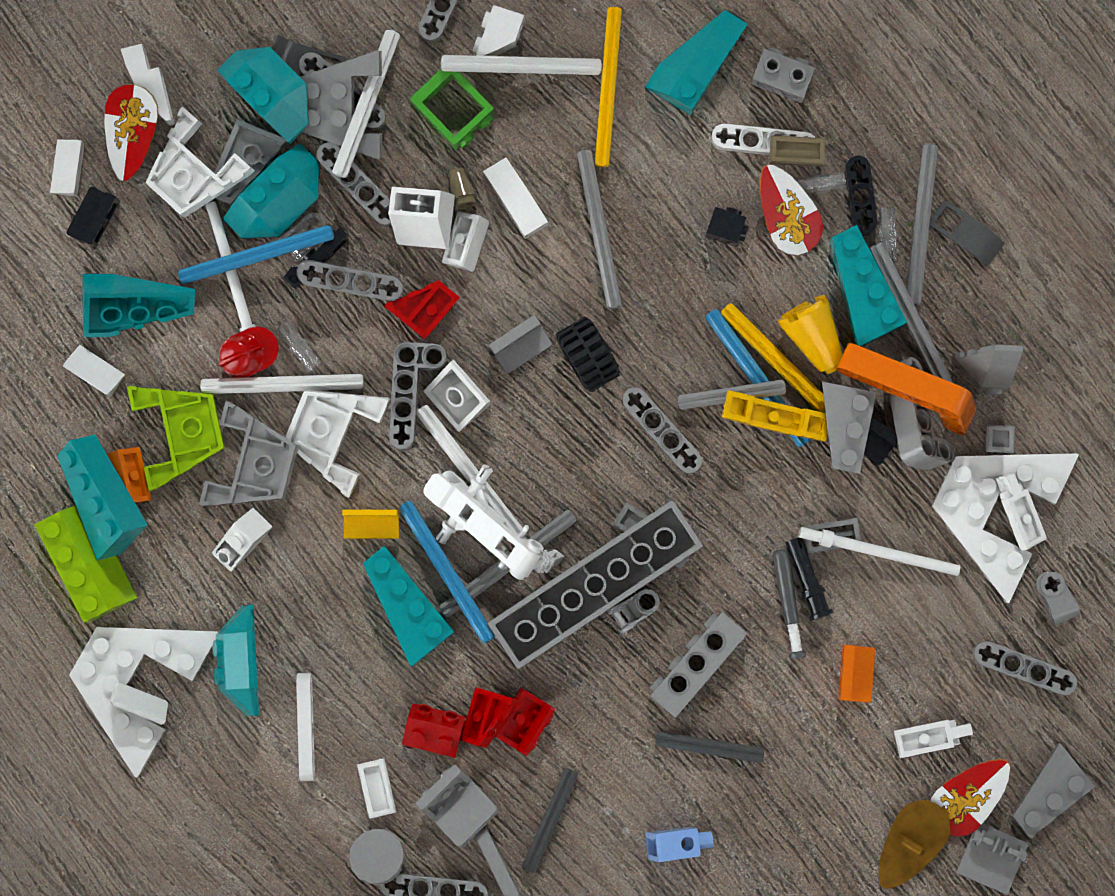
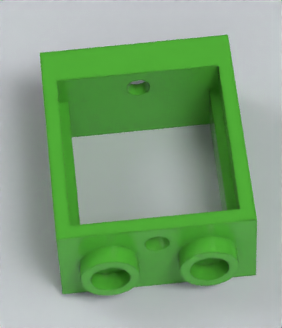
(432, 88)

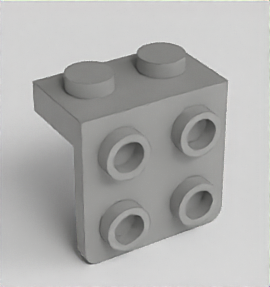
(457, 806)

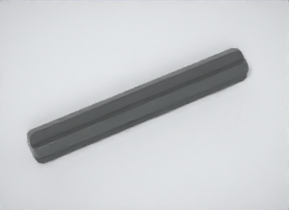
(709, 747)
(550, 820)

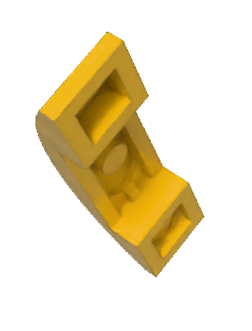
(775, 416)

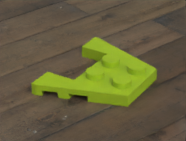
(190, 429)

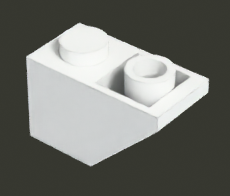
(500, 32)
(241, 539)

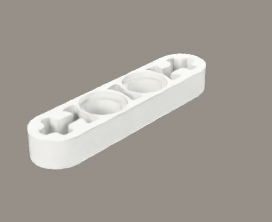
(763, 135)
(305, 727)

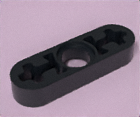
(865, 174)

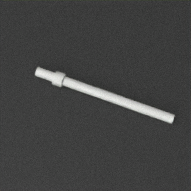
(232, 275)
(827, 539)

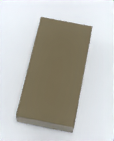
(797, 151)

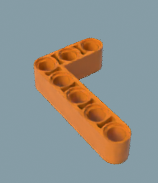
(948, 399)

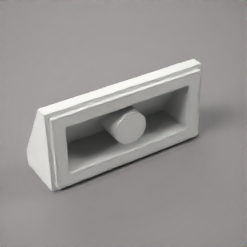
(67, 167)
(465, 241)
(94, 370)
(139, 703)

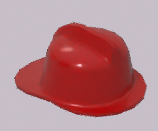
(248, 352)

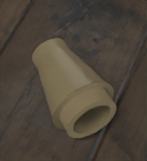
(462, 189)

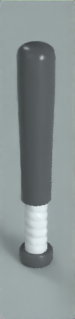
(787, 594)

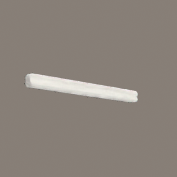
(508, 64)
(364, 107)
(282, 384)
(463, 463)

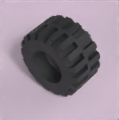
(588, 354)

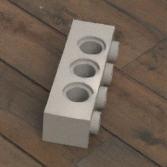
(730, 635)

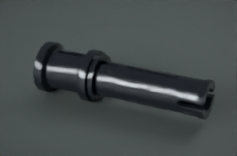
(812, 591)

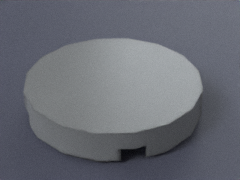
(377, 856)

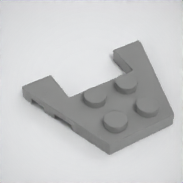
(333, 101)
(262, 467)

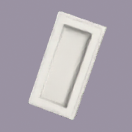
(376, 788)

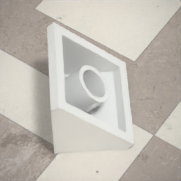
(457, 396)

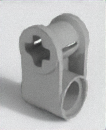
(1058, 602)
(632, 611)

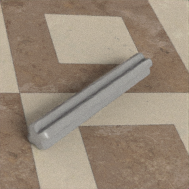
(718, 396)

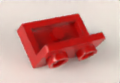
(526, 722)
(433, 730)

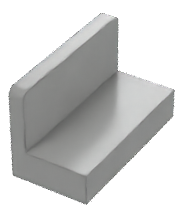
(520, 344)

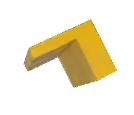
(371, 524)

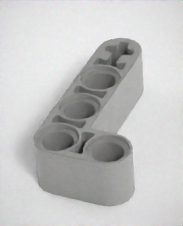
(410, 396)
(915, 432)

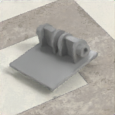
(992, 858)

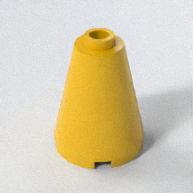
(814, 333)

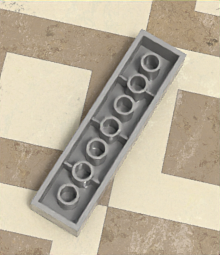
(595, 584)

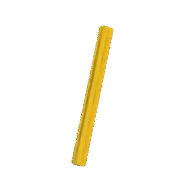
(608, 86)
(774, 357)

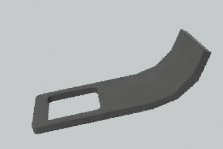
(292, 53)
(970, 235)

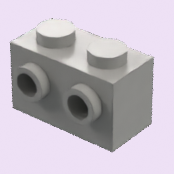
(783, 75)

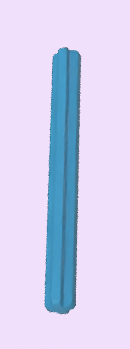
(256, 254)
(744, 359)
(447, 572)

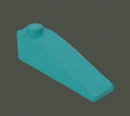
(694, 65)
(125, 302)

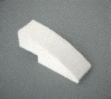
(151, 79)
(515, 198)

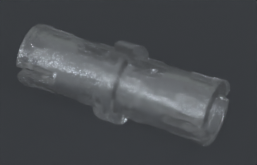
(822, 183)
(887, 231)
(299, 346)

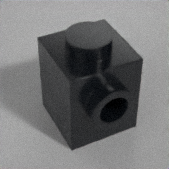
(727, 226)

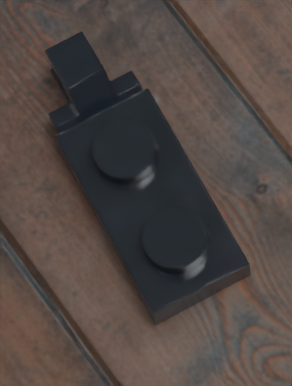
(322, 254)

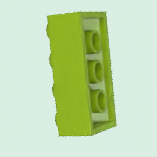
(92, 584)

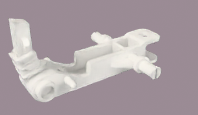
(486, 524)

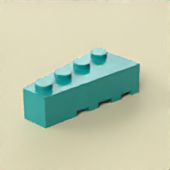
(866, 295)
(100, 497)
(410, 612)

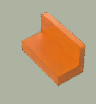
(131, 471)
(856, 673)

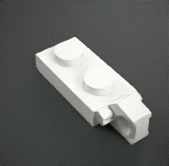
(1020, 512)
(930, 737)

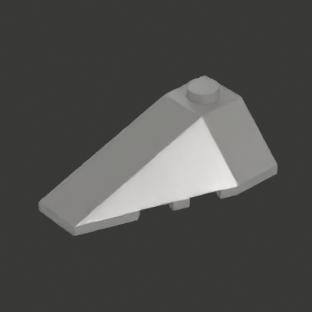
(990, 367)

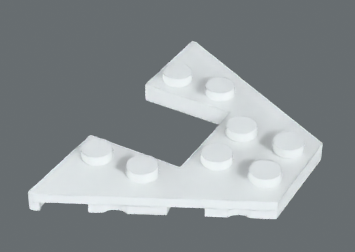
(969, 498)
(113, 658)

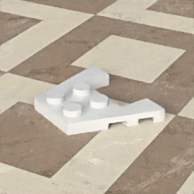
(184, 178)
(322, 425)

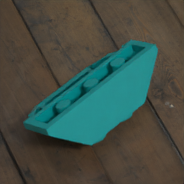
(269, 89)
(276, 196)
(237, 661)

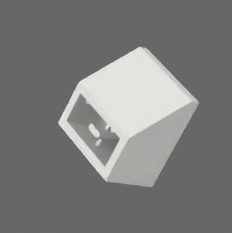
(421, 217)

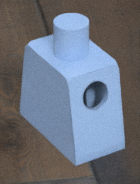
(666, 844)

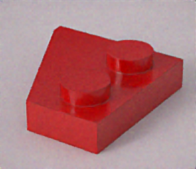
(424, 308)
(486, 716)

